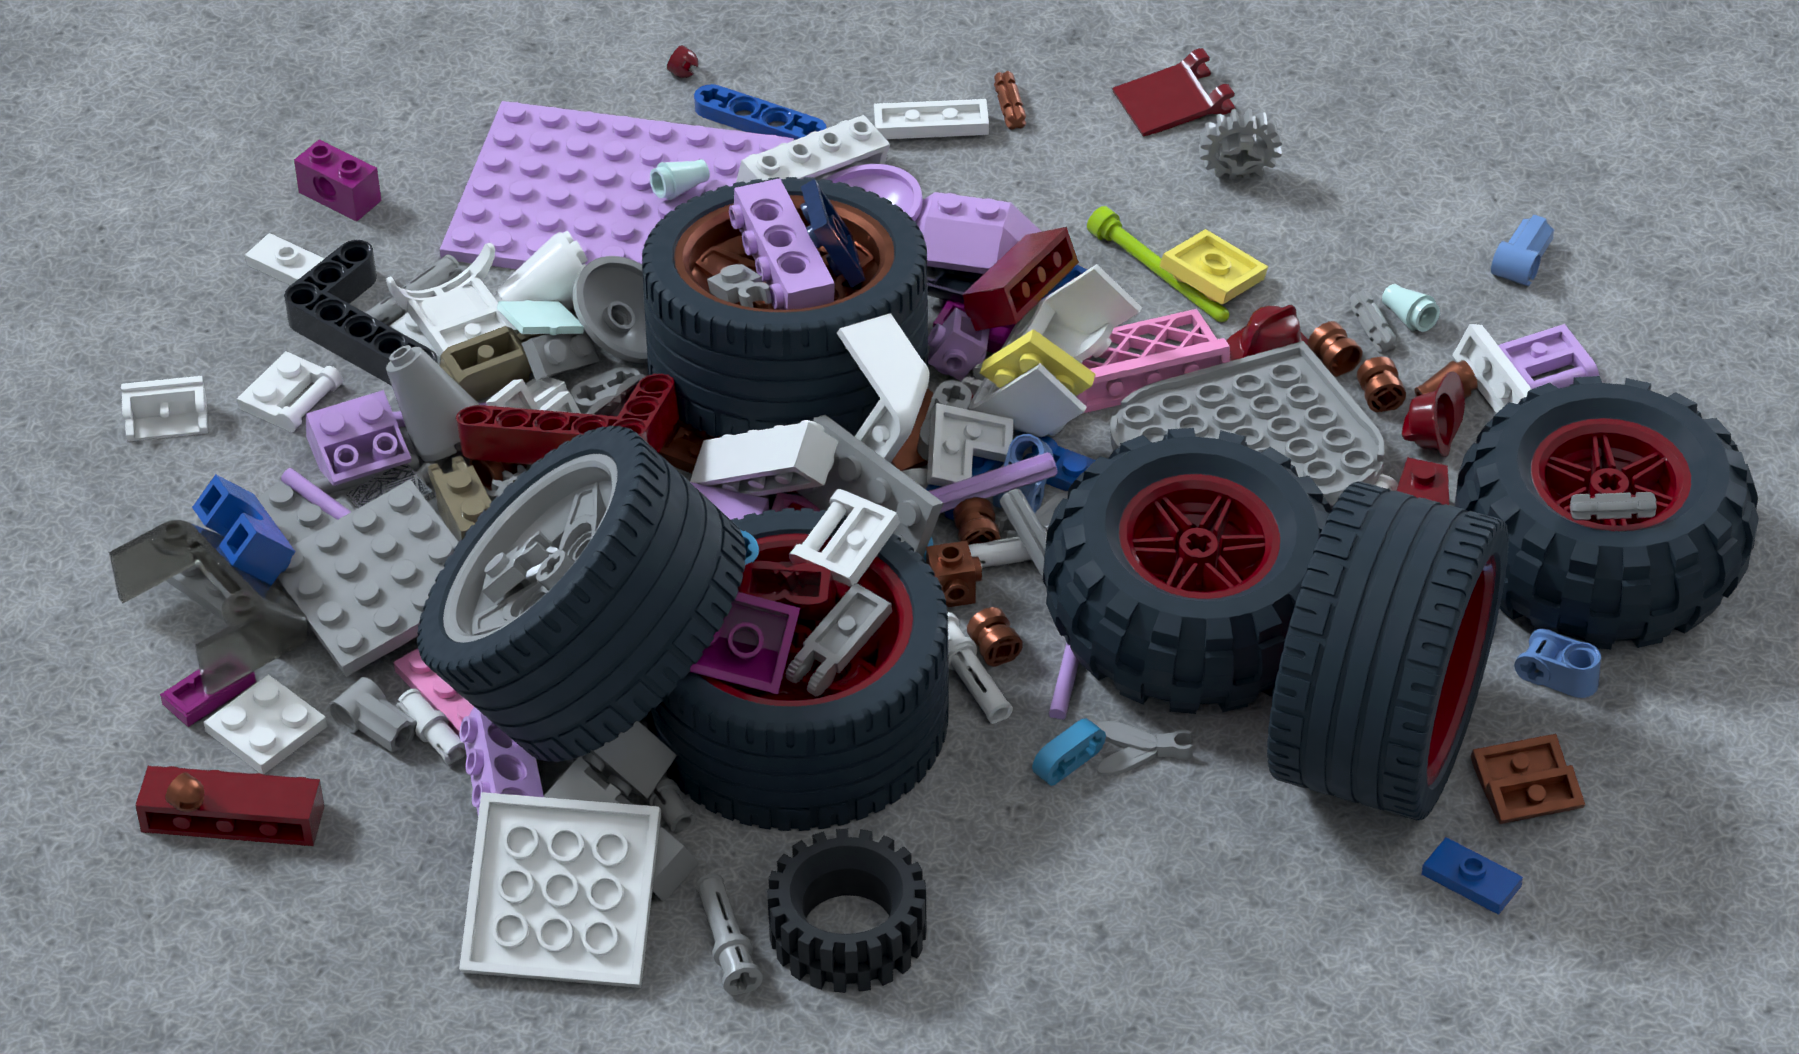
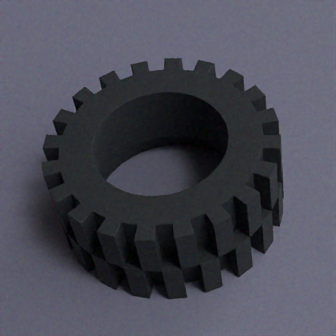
(847, 869)

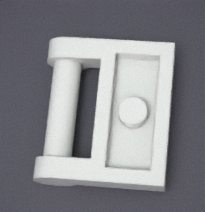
(281, 384)
(854, 542)

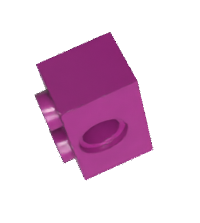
(337, 180)

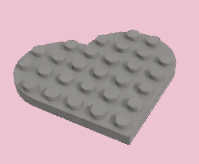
(1274, 400)

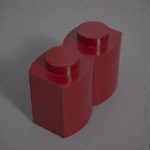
(800, 585)

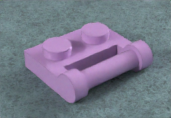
(1547, 352)

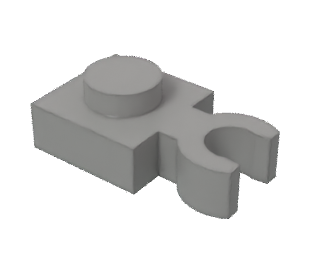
(739, 284)
(508, 570)

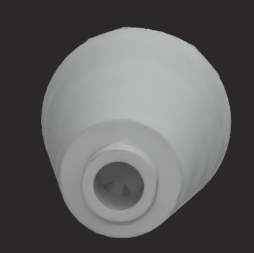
(427, 402)

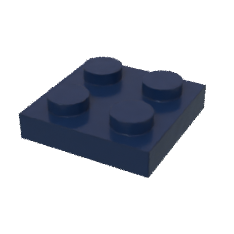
(830, 231)

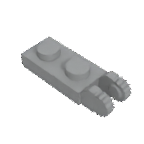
(839, 638)

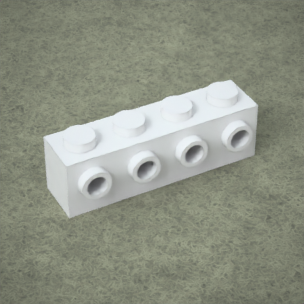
(819, 153)
(767, 459)

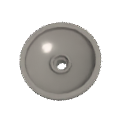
(611, 306)

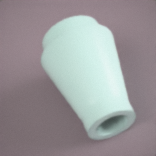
(675, 178)
(1412, 308)

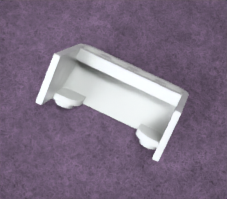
(1077, 321)
(895, 375)

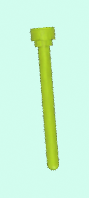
(1107, 225)

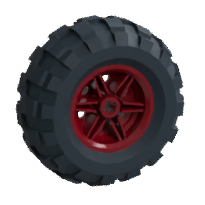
(1183, 567)
(1613, 574)

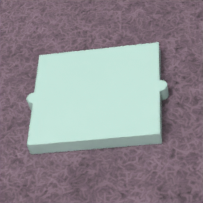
(540, 317)

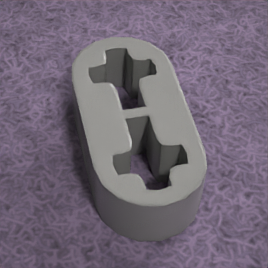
(600, 386)

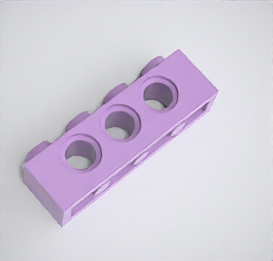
(780, 246)
(496, 760)

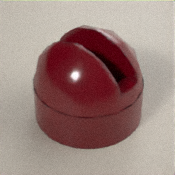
(682, 61)

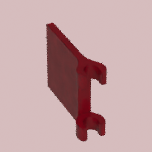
(1173, 96)

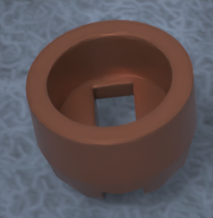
(185, 793)

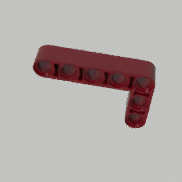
(530, 434)

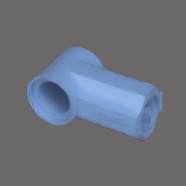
(1522, 255)

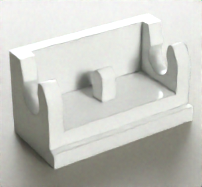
(164, 408)

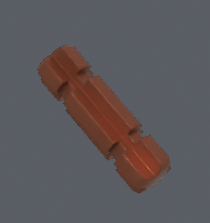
(1010, 100)

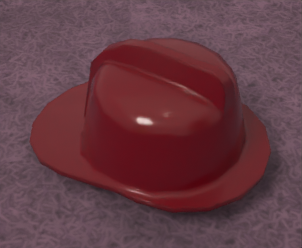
(1266, 330)
(1436, 415)

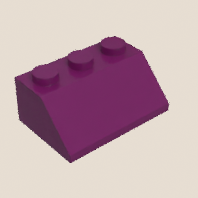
(751, 644)

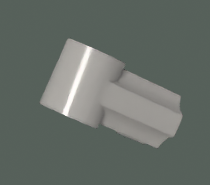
(366, 709)

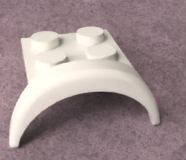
(456, 308)

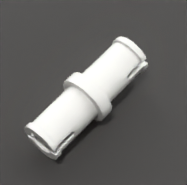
(432, 726)

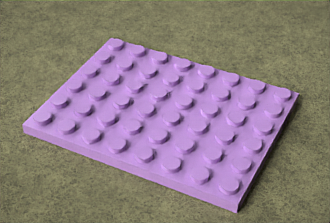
(583, 176)

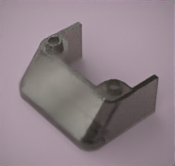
(258, 616)

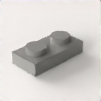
(559, 354)

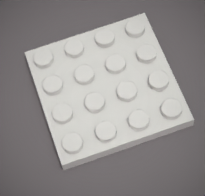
(560, 890)

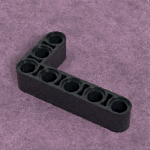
(322, 310)

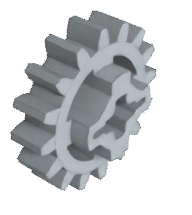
(1240, 144)

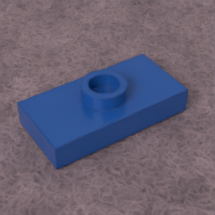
(1472, 875)

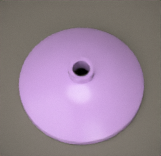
(887, 182)

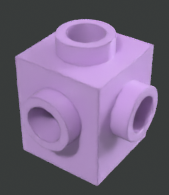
(956, 345)

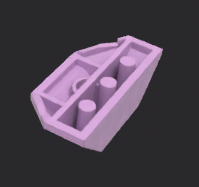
(970, 231)

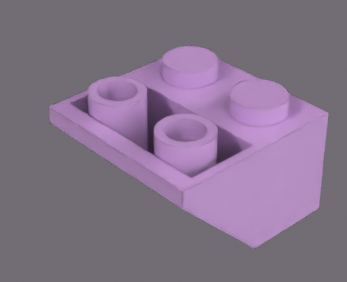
(356, 438)

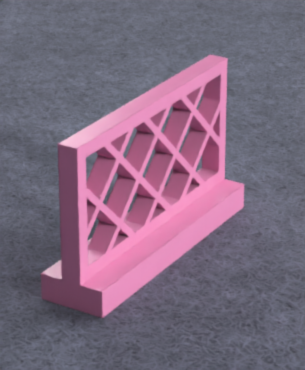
(1128, 371)

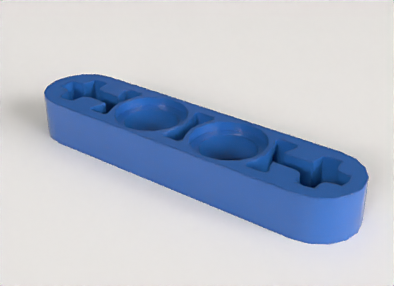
(722, 103)

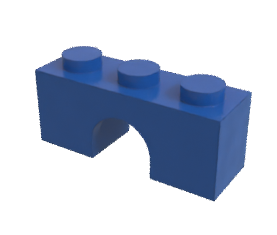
(250, 534)

